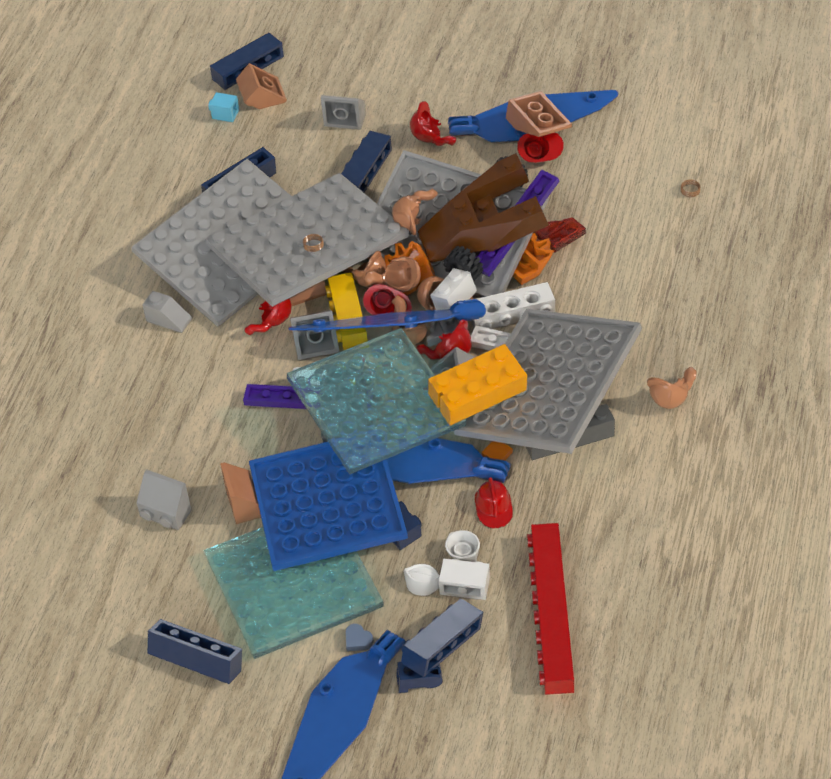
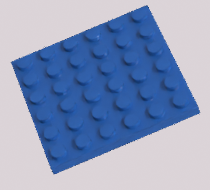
(321, 511)

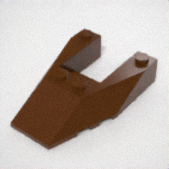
(473, 218)

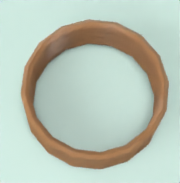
(690, 182)
(313, 237)

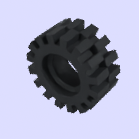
(463, 260)

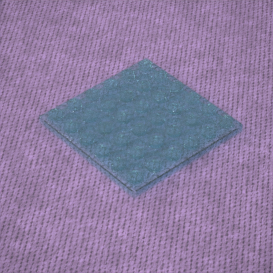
(372, 400)
(289, 602)

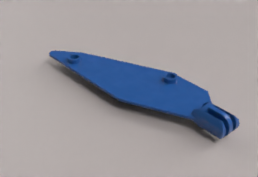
(495, 127)
(461, 310)
(445, 460)
(339, 709)

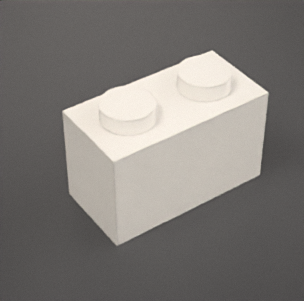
(455, 287)
(464, 579)

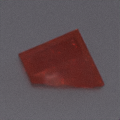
(561, 233)

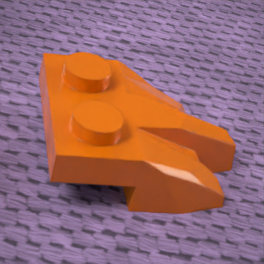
(415, 252)
(533, 260)

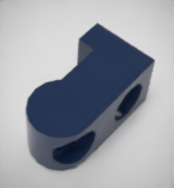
(410, 679)

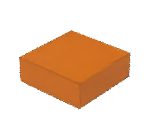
(497, 451)

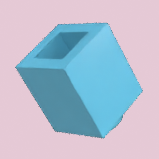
(224, 107)

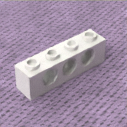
(509, 306)

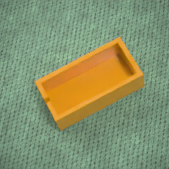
(477, 384)

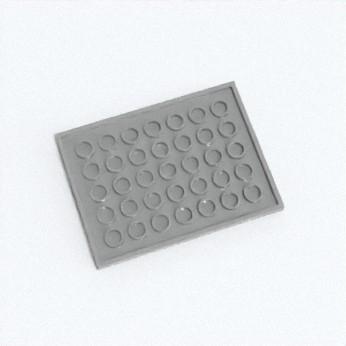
(422, 174)
(179, 245)
(270, 248)
(568, 374)

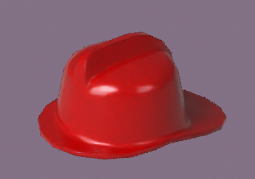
(540, 149)
(379, 299)
(493, 504)

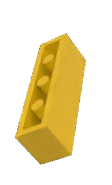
(345, 305)

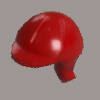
(425, 127)
(271, 316)
(459, 338)

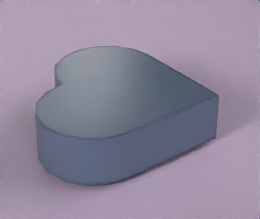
(357, 638)

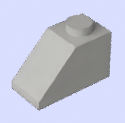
(165, 312)

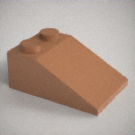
(536, 115)

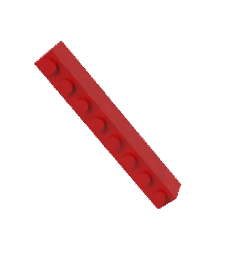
(552, 609)

